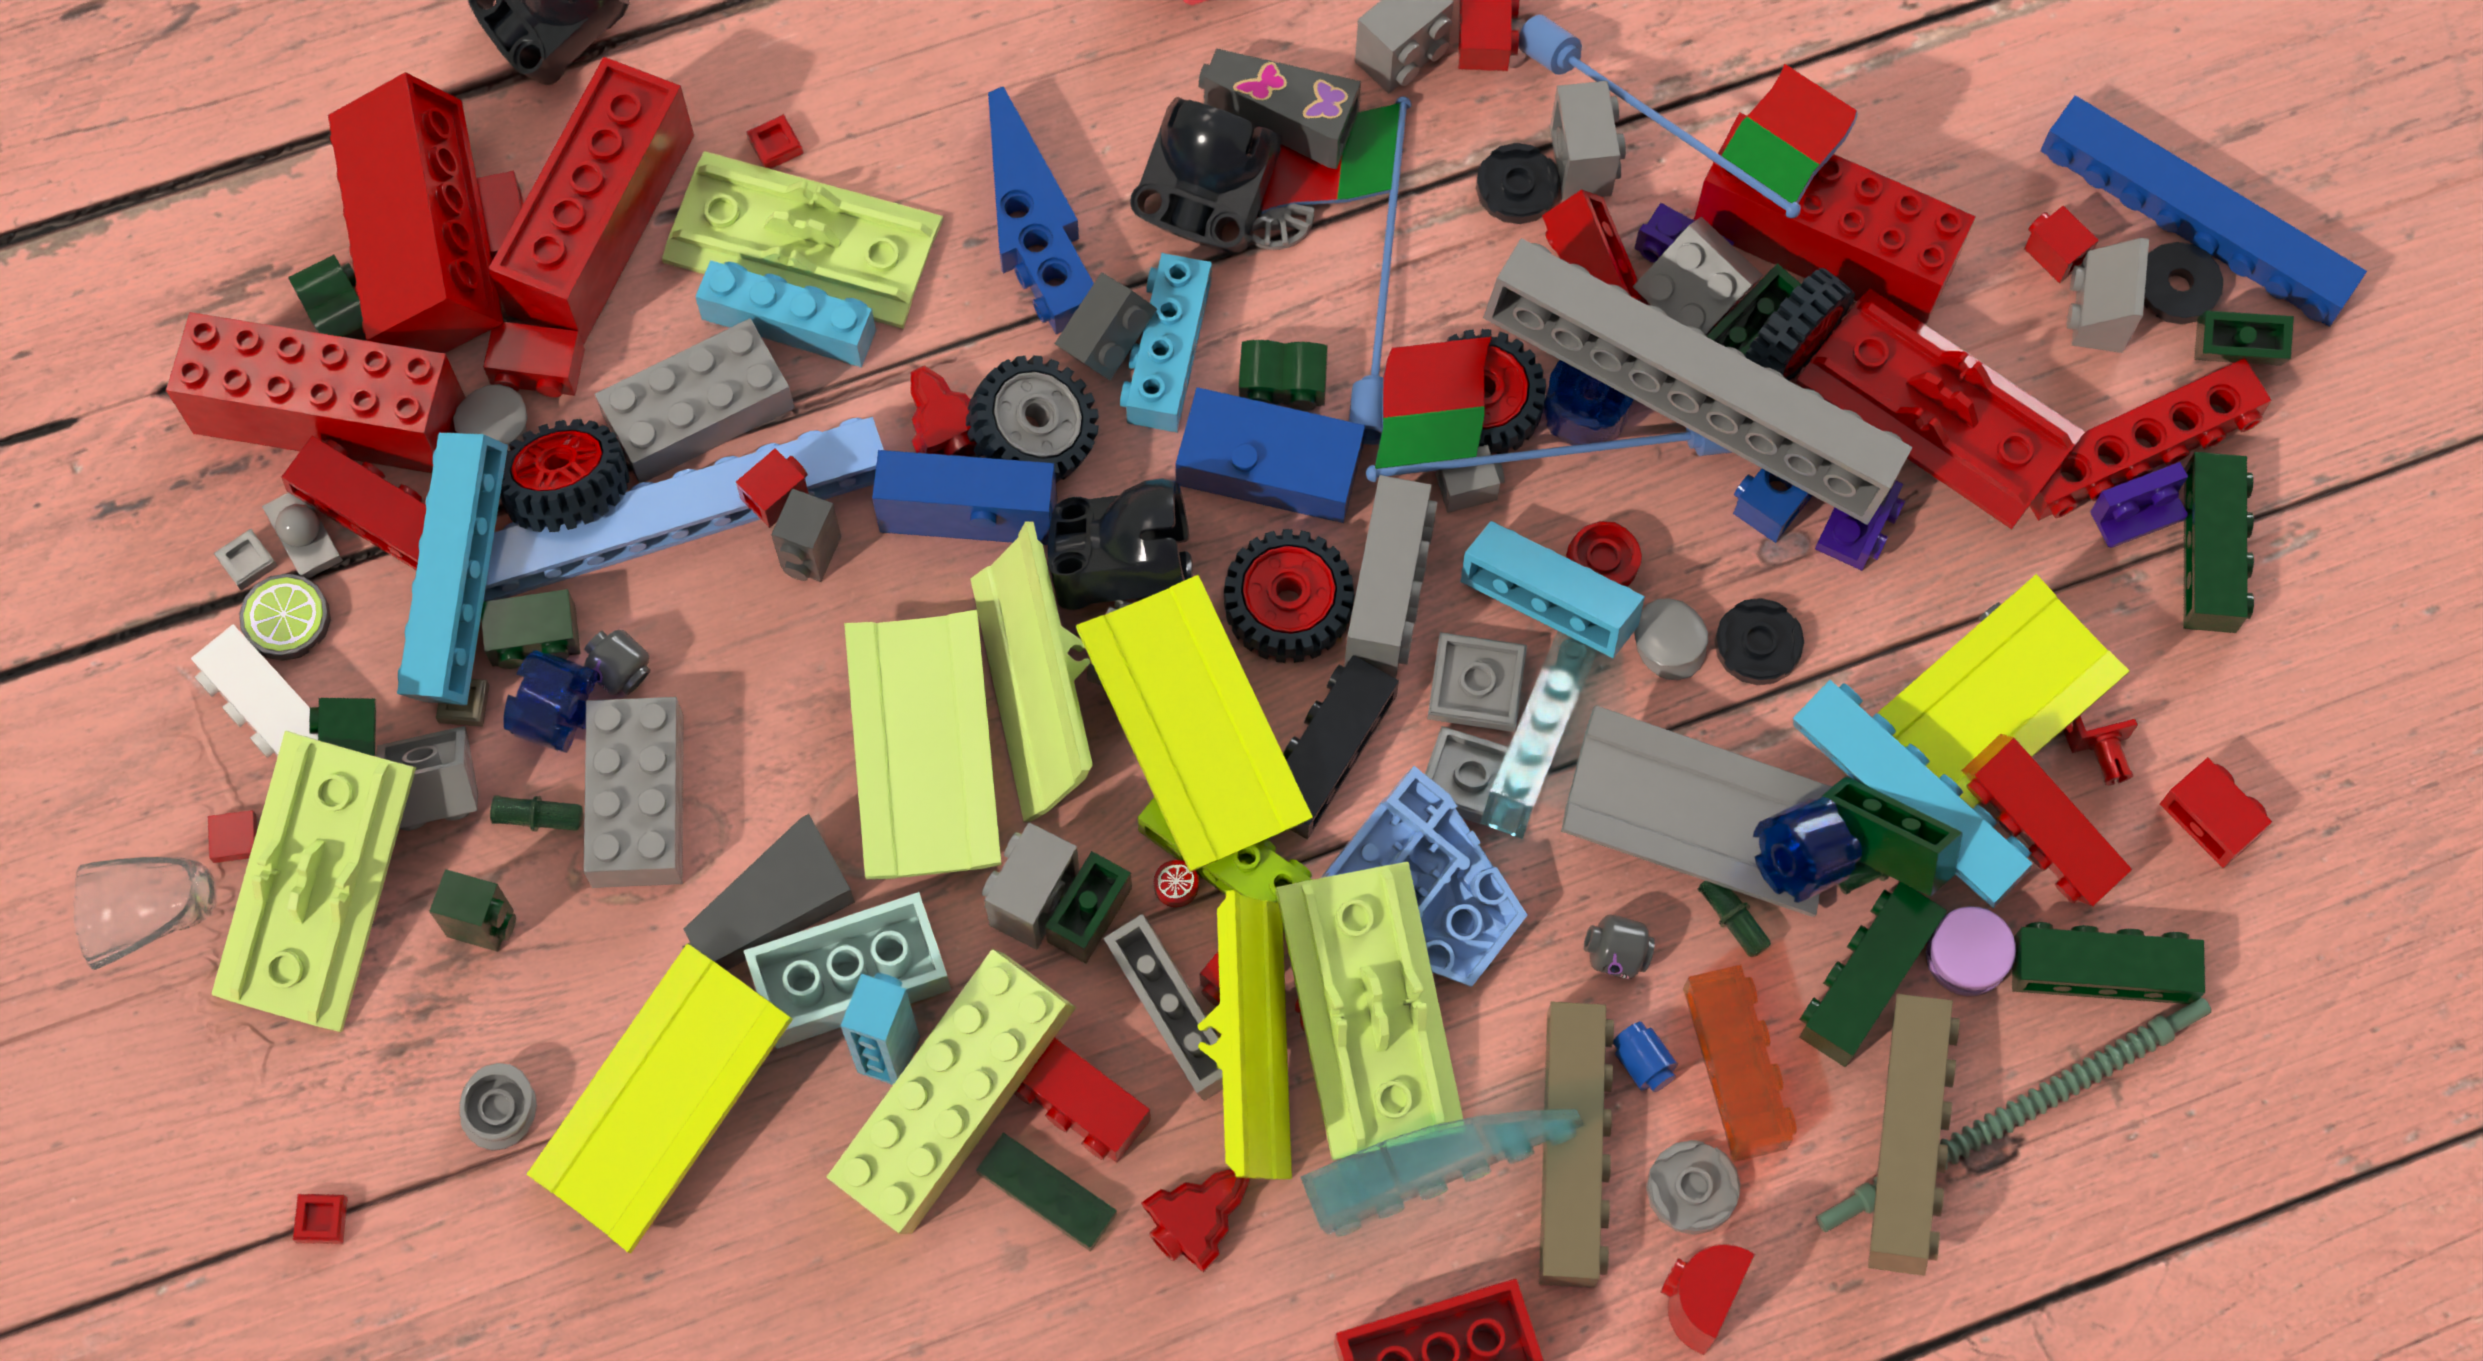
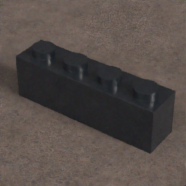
(1338, 734)

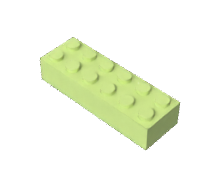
(951, 1092)

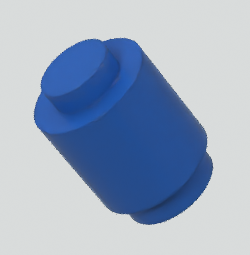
(1645, 1057)

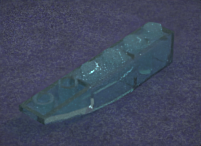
(1538, 736)
(1426, 1161)

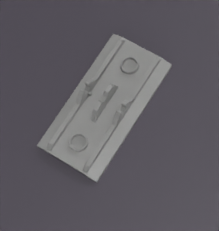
(1680, 803)

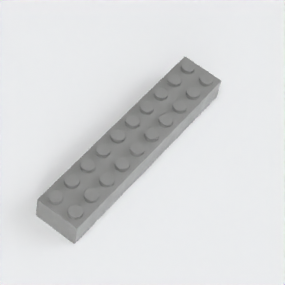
(1696, 381)

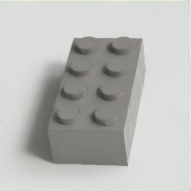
(695, 400)
(1391, 574)
(633, 792)

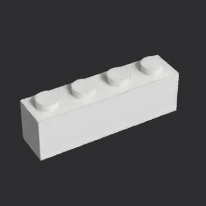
(252, 690)

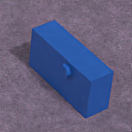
(1269, 455)
(962, 496)

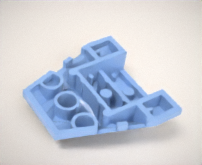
(1459, 893)

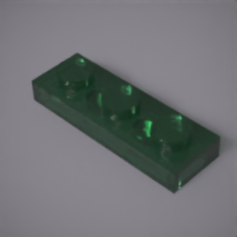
(1046, 1191)

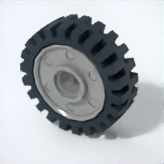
(1046, 395)

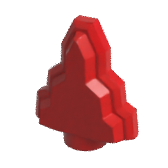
(939, 416)
(1195, 1217)

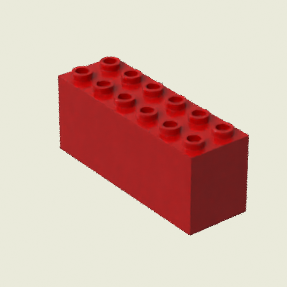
(592, 199)
(414, 217)
(1849, 223)
(296, 384)

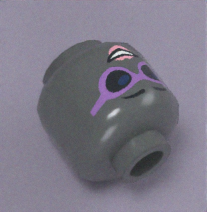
(618, 661)
(1619, 946)

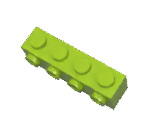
(1250, 872)

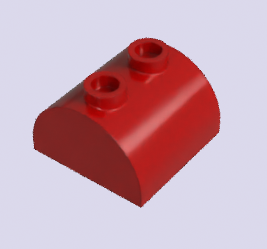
(1703, 1292)

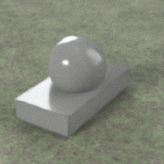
(302, 535)

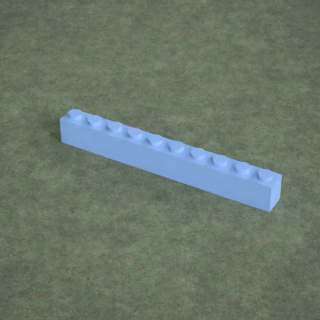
(675, 511)

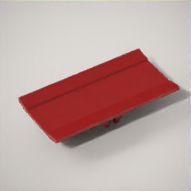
(1947, 405)

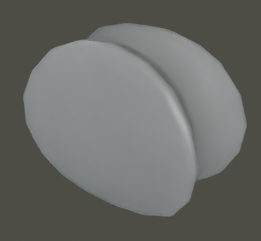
(492, 412)
(1671, 639)
(497, 1106)

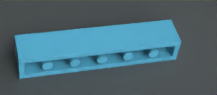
(452, 568)
(1872, 756)

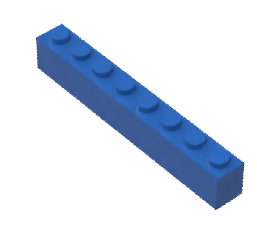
(2202, 211)

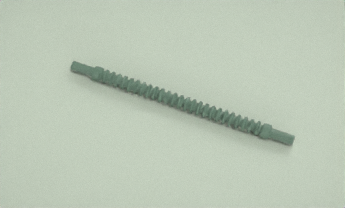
(2158, 1031)

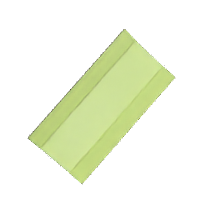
(803, 234)
(1033, 675)
(922, 746)
(313, 881)
(1368, 1006)

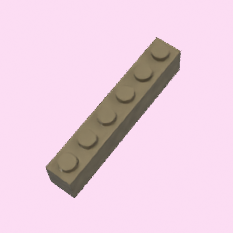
(1911, 1135)
(1576, 1168)

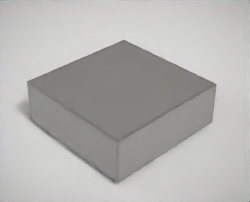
(245, 559)

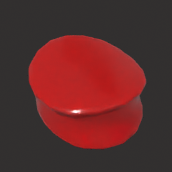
(1607, 551)

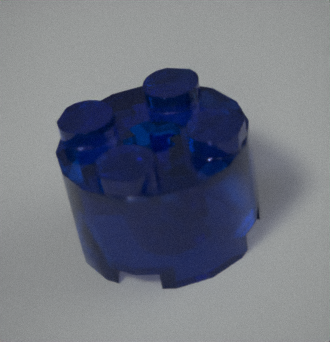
(1580, 419)
(549, 701)
(1806, 849)

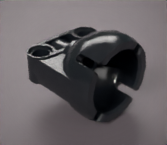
(545, 29)
(1207, 174)
(1119, 545)

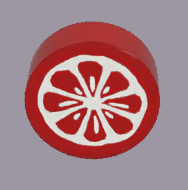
(1175, 884)

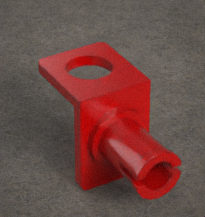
(2106, 745)

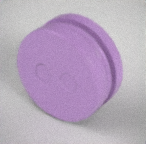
(1971, 951)

